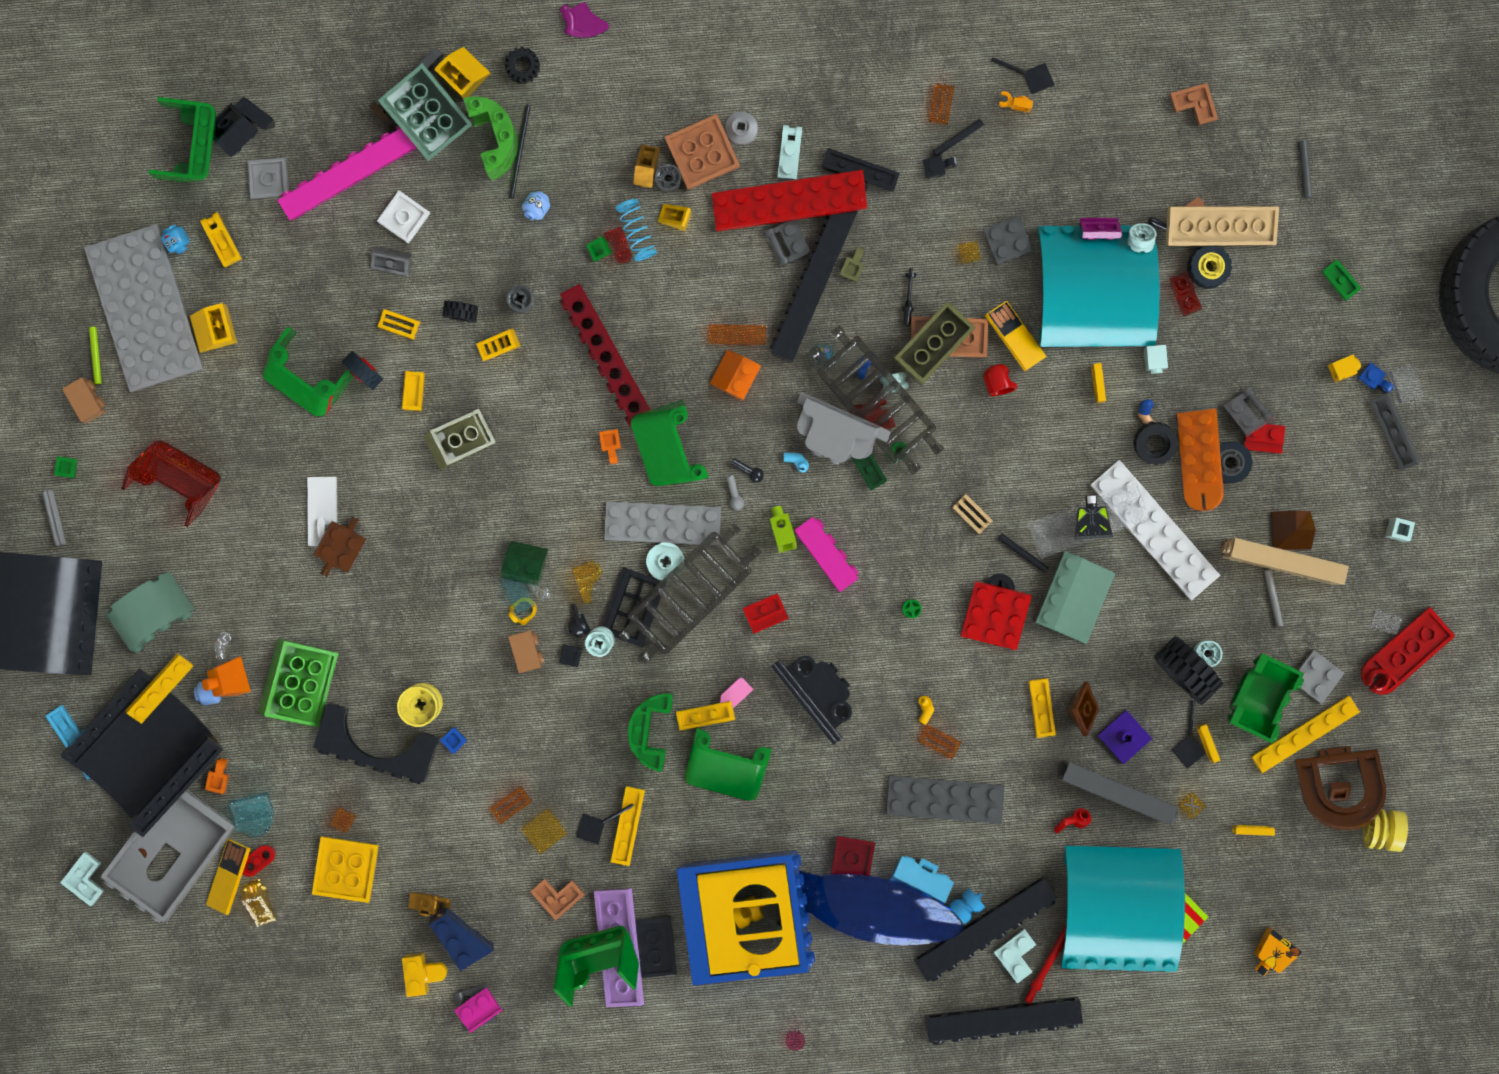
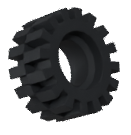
(522, 54)
(460, 311)

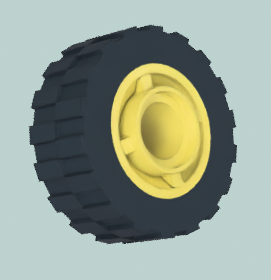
(1220, 262)

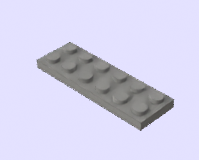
(661, 523)

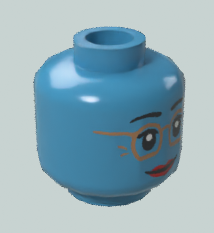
(175, 239)

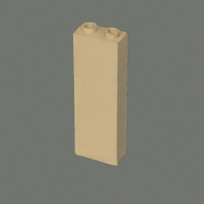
(1285, 561)

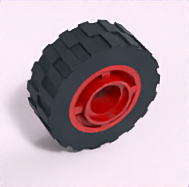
(362, 370)

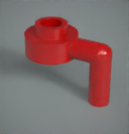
(1080, 818)

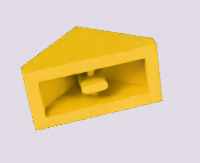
(675, 216)

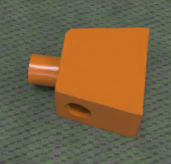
(227, 679)

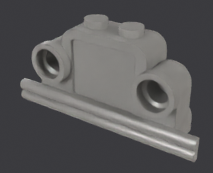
(836, 432)

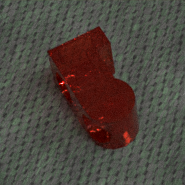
(622, 251)

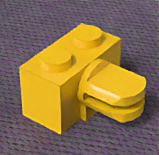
(418, 973)

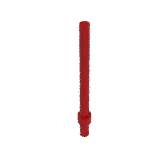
(1036, 984)

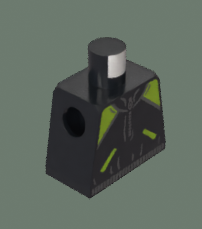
(1092, 520)

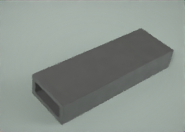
(1118, 792)

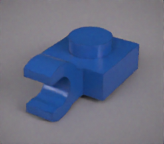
(1373, 377)

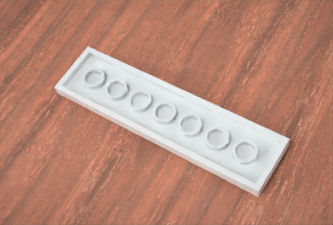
(1162, 536)

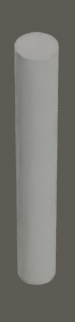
(1273, 598)

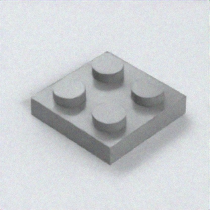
(1319, 676)

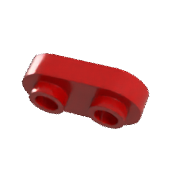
(258, 860)

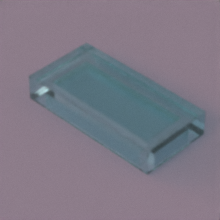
(518, 595)

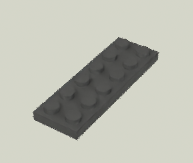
(945, 799)

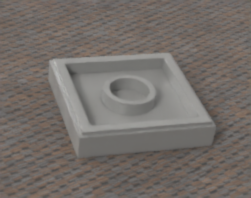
(267, 177)

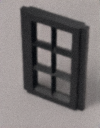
(619, 593)

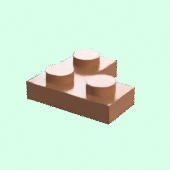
(1197, 98)
(557, 902)

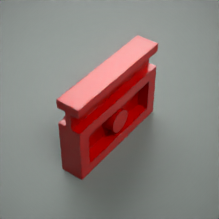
(1266, 439)
(765, 613)

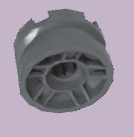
(667, 170)
(527, 302)

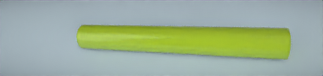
(95, 355)

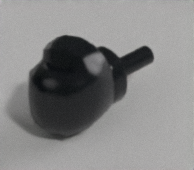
(578, 624)

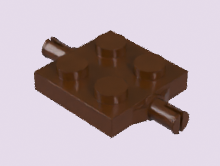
(339, 546)

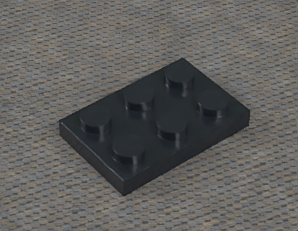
(656, 947)

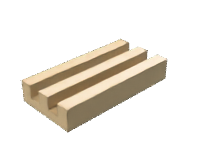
(977, 508)

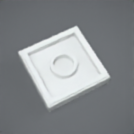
(403, 217)

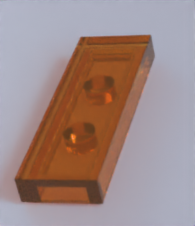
(737, 334)

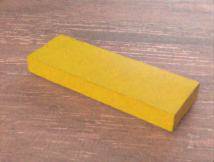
(1042, 707)
(705, 715)

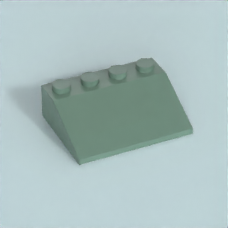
(425, 112)
(1074, 597)

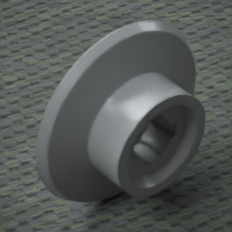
(738, 136)

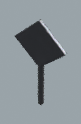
(1037, 77)
(1189, 750)
(592, 827)

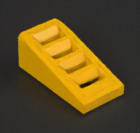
(513, 340)

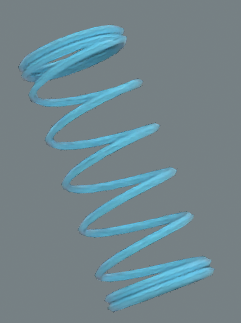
(622, 208)

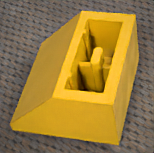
(462, 72)
(213, 327)

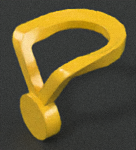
(515, 619)

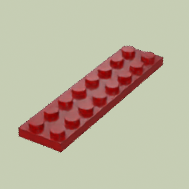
(789, 200)

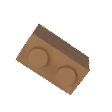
(84, 400)
(526, 651)

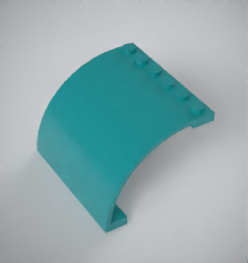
(1097, 290)
(1124, 908)

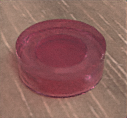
(795, 1040)

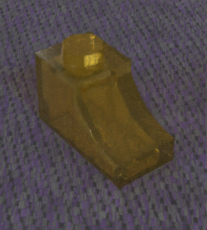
(586, 577)
(257, 902)

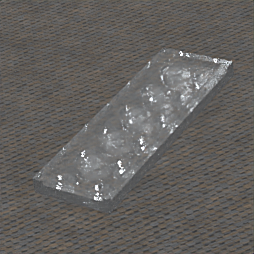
(1056, 531)

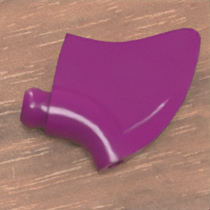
(582, 22)

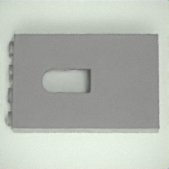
(189, 828)

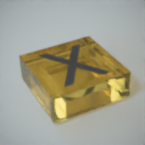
(1192, 805)

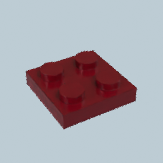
(852, 856)

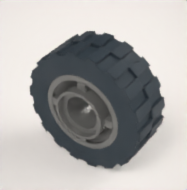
(1243, 461)

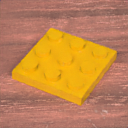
(345, 869)

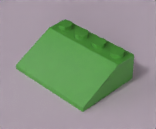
(298, 683)

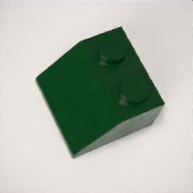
(524, 563)

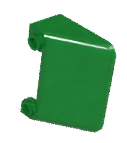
(662, 447)
(725, 771)

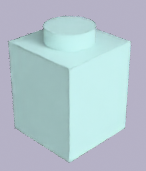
(1155, 359)
(1400, 529)

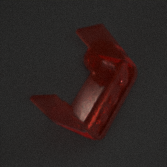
(176, 471)

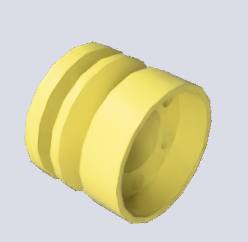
(416, 714)
(1387, 830)

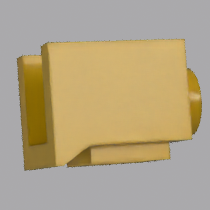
(1344, 368)

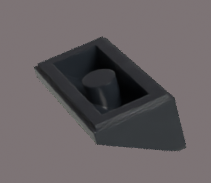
(255, 114)

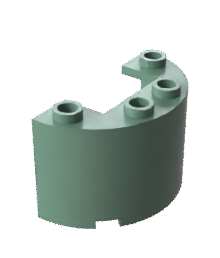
(149, 610)

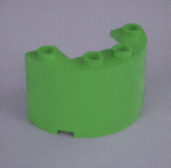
(498, 160)

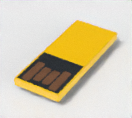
(1015, 336)
(228, 876)

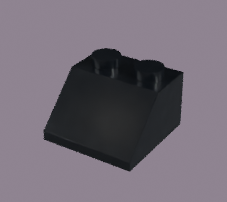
(232, 130)

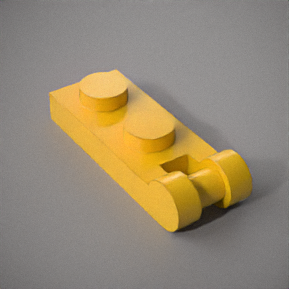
(221, 240)

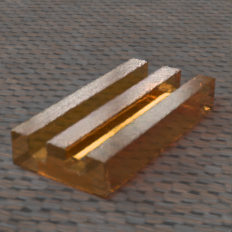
(944, 87)
(925, 734)
(524, 795)

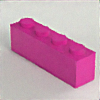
(826, 554)

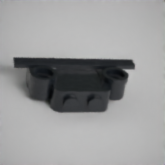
(818, 692)

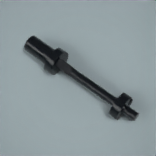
(908, 309)

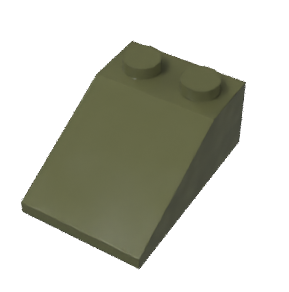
(459, 439)

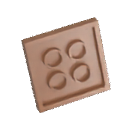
(702, 152)

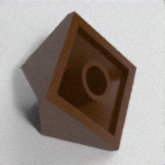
(1292, 530)
(1083, 708)

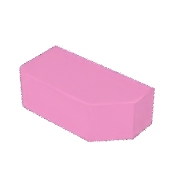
(736, 692)

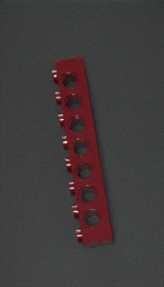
(577, 295)

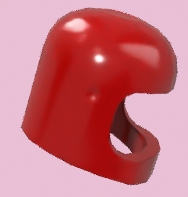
(997, 379)

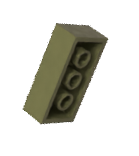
(934, 343)

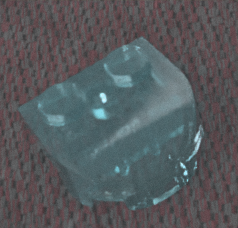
(253, 814)

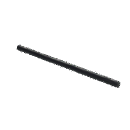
(519, 153)

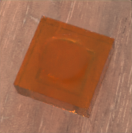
(343, 820)

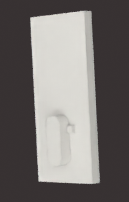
(321, 506)

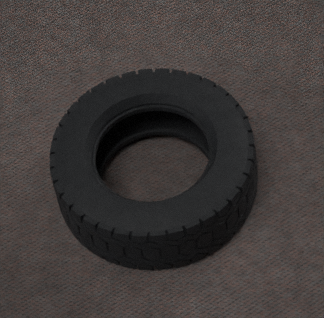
(1466, 296)

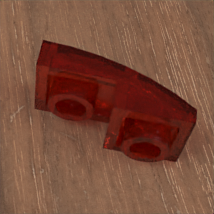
(1185, 294)

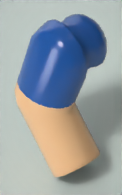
(1144, 411)

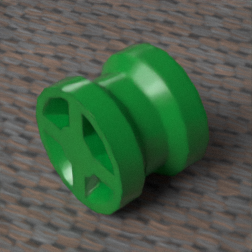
(912, 610)

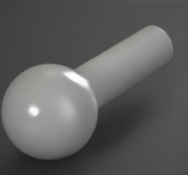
(736, 501)

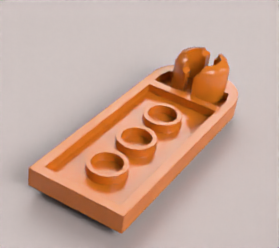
(1200, 458)

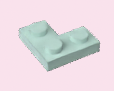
(79, 879)
(1011, 953)

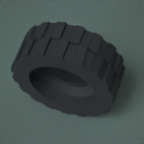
(1161, 456)

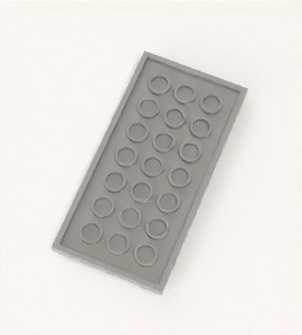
(144, 308)

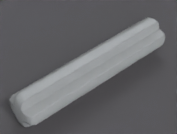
(53, 518)

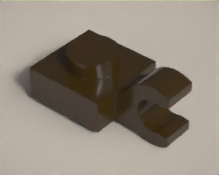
(380, 112)

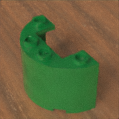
(1263, 696)
(639, 730)

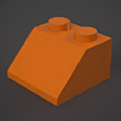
(735, 375)

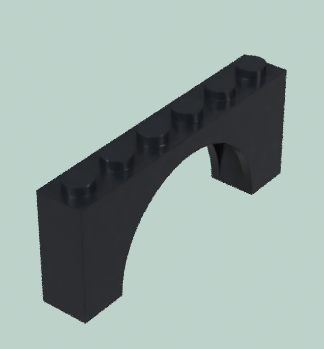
(335, 739)

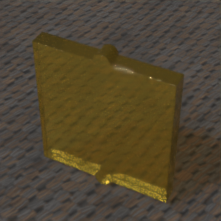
(544, 831)

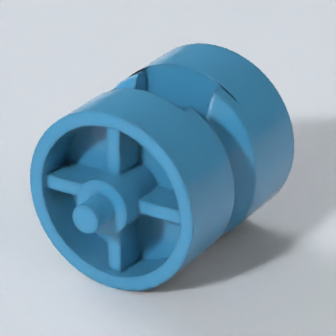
(969, 903)

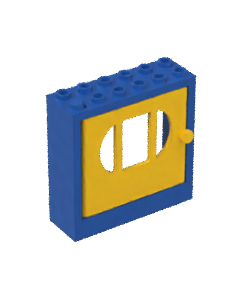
(717, 890)

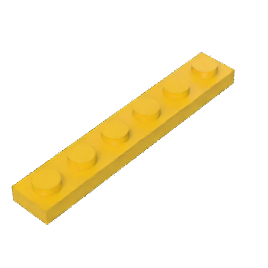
(1305, 734)

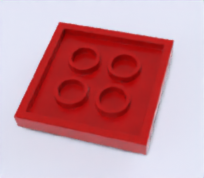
(996, 615)

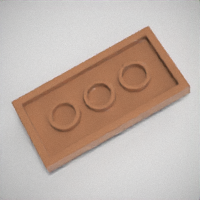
(973, 346)

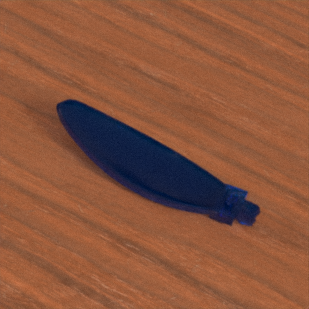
(878, 909)

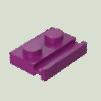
(1100, 228)

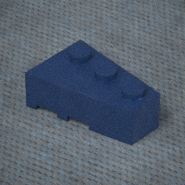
(459, 939)

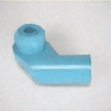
(798, 459)

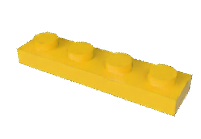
(159, 688)
(627, 826)

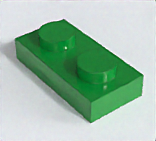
(1341, 280)

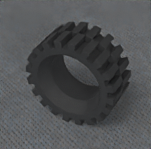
(1188, 670)

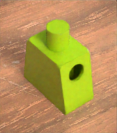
(783, 536)

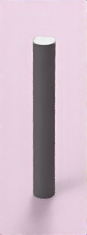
(1305, 169)

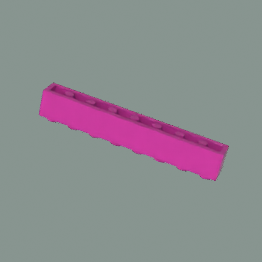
(345, 174)

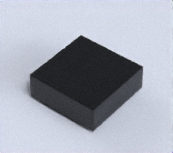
(570, 655)

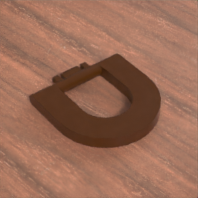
(1330, 814)

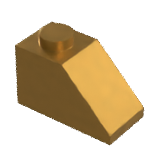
(646, 166)

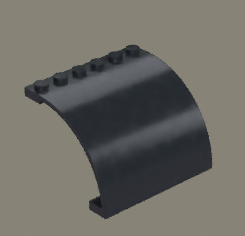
(48, 613)
(143, 763)

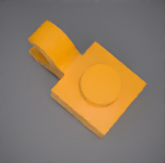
(1021, 103)

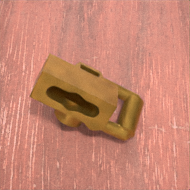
(427, 902)

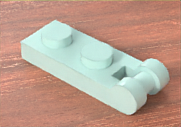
(789, 153)

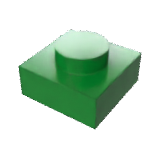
(598, 248)
(65, 467)

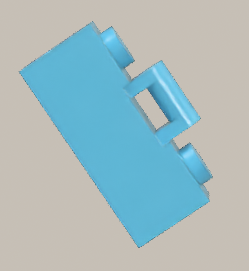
(913, 875)

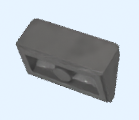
(390, 260)

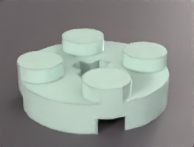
(659, 552)

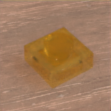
(969, 252)

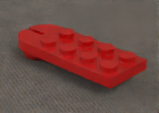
(1406, 652)

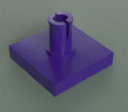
(1124, 736)

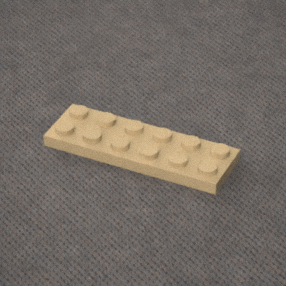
(1221, 225)

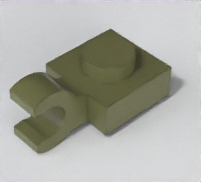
(853, 267)

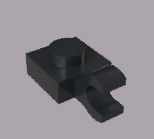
(936, 166)

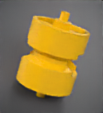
(745, 915)

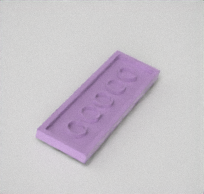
(615, 909)

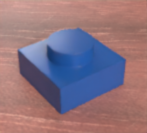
(453, 740)

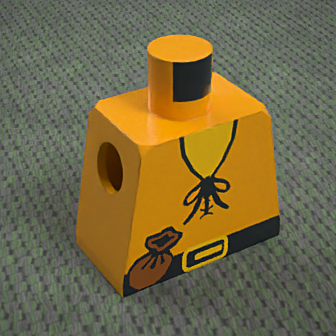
(1274, 952)

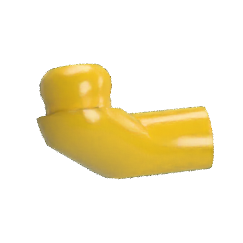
(927, 709)

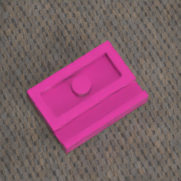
(478, 1009)

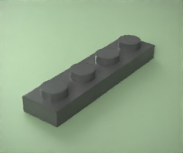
(1395, 431)

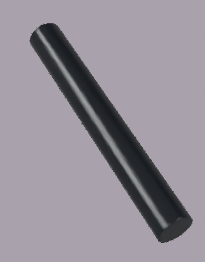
(957, 138)
(1023, 553)

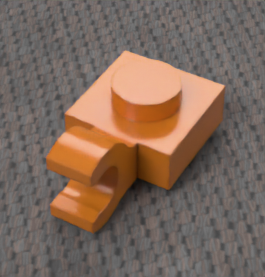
(610, 442)
(217, 779)

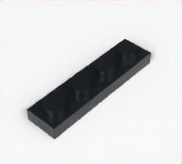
(873, 173)

